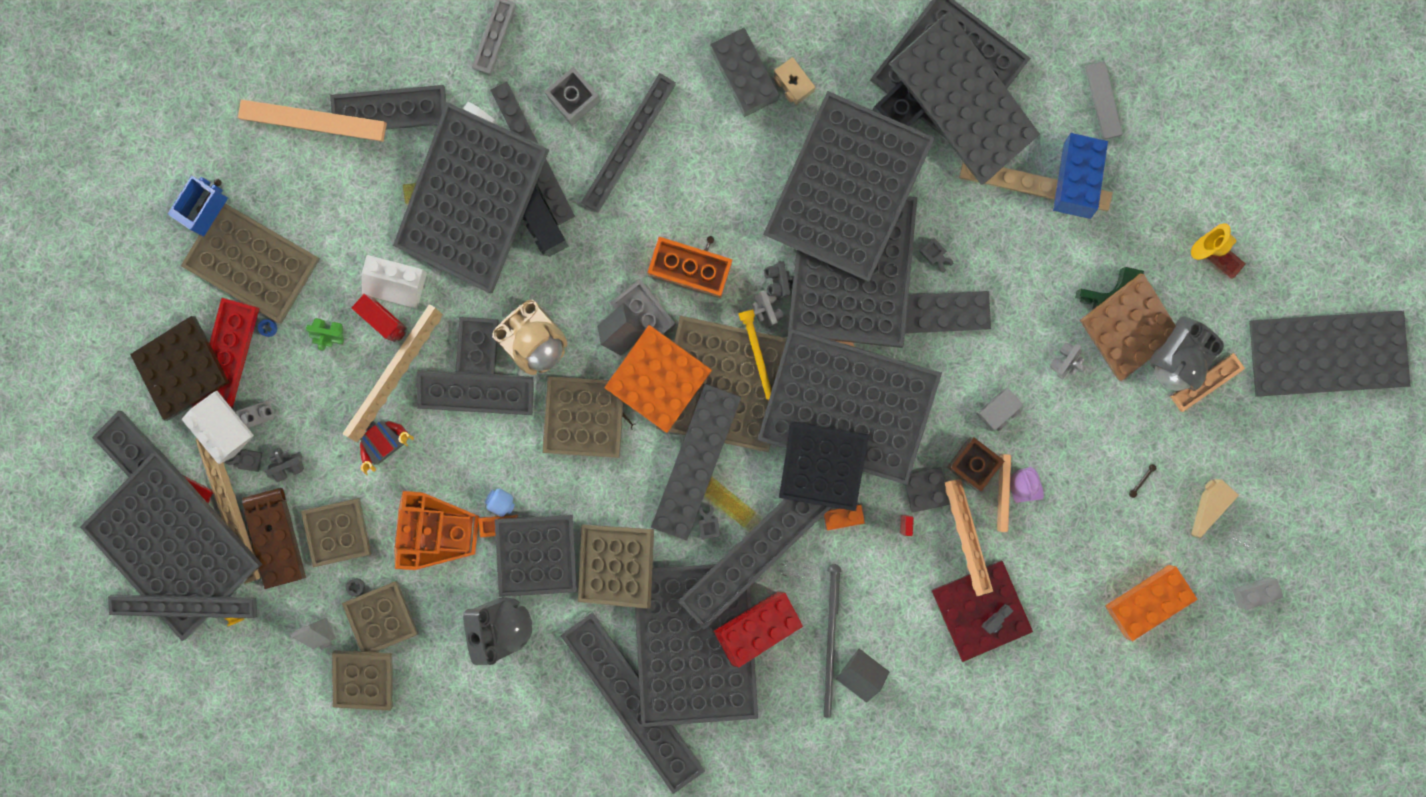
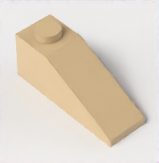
(1212, 505)

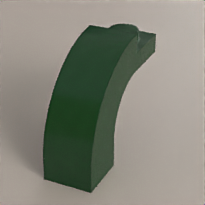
(1125, 276)

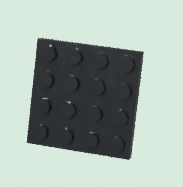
(823, 466)

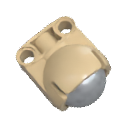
(531, 338)

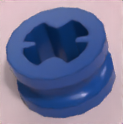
(265, 322)

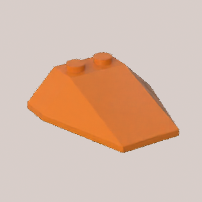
(431, 532)

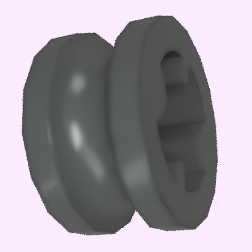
(352, 592)

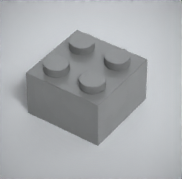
(572, 96)

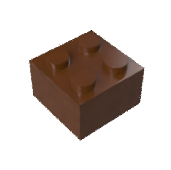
(975, 464)

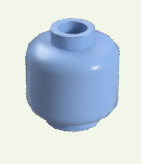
(499, 502)

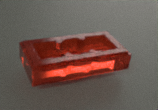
(1228, 263)

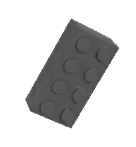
(744, 72)

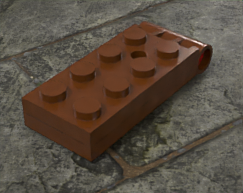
(274, 548)

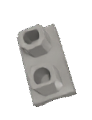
(764, 310)
(1072, 353)
(256, 414)

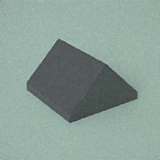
(620, 330)
(863, 676)

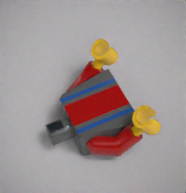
(381, 442)

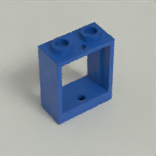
(188, 199)

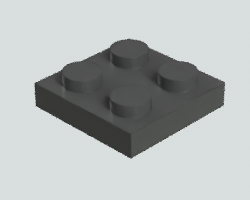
(927, 490)

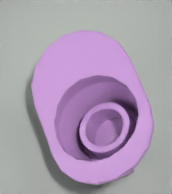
(1026, 485)

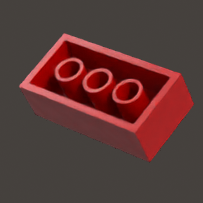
(758, 629)

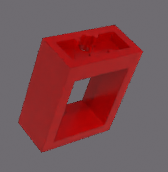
(379, 318)

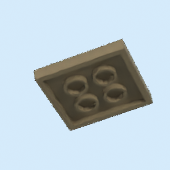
(336, 532)
(380, 618)
(362, 680)

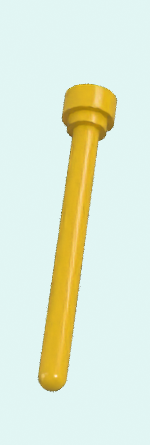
(747, 319)

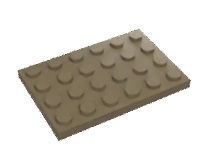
(251, 263)

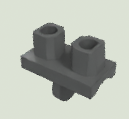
(781, 280)
(277, 469)

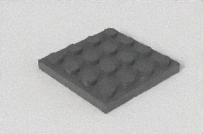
(535, 555)

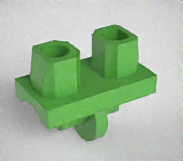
(323, 336)

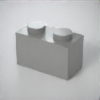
(1000, 409)
(1257, 593)

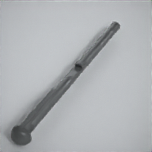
(833, 610)

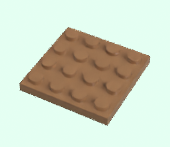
(1129, 326)

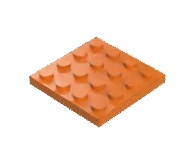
(658, 378)

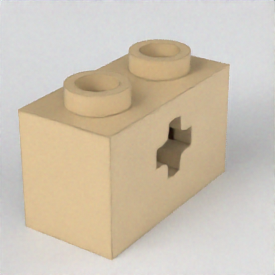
(793, 71)

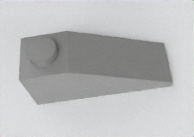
(315, 635)

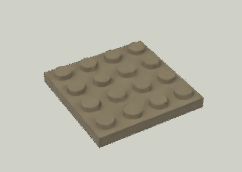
(582, 418)
(616, 566)

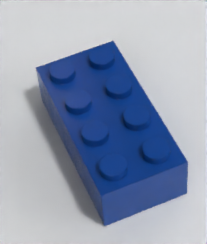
(1080, 176)

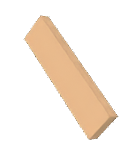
(1215, 378)
(1004, 494)

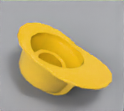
(1216, 242)

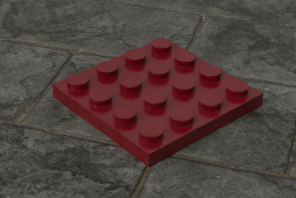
(967, 612)

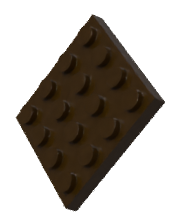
(179, 368)

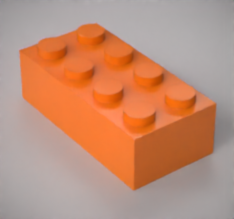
(689, 267)
(1151, 602)

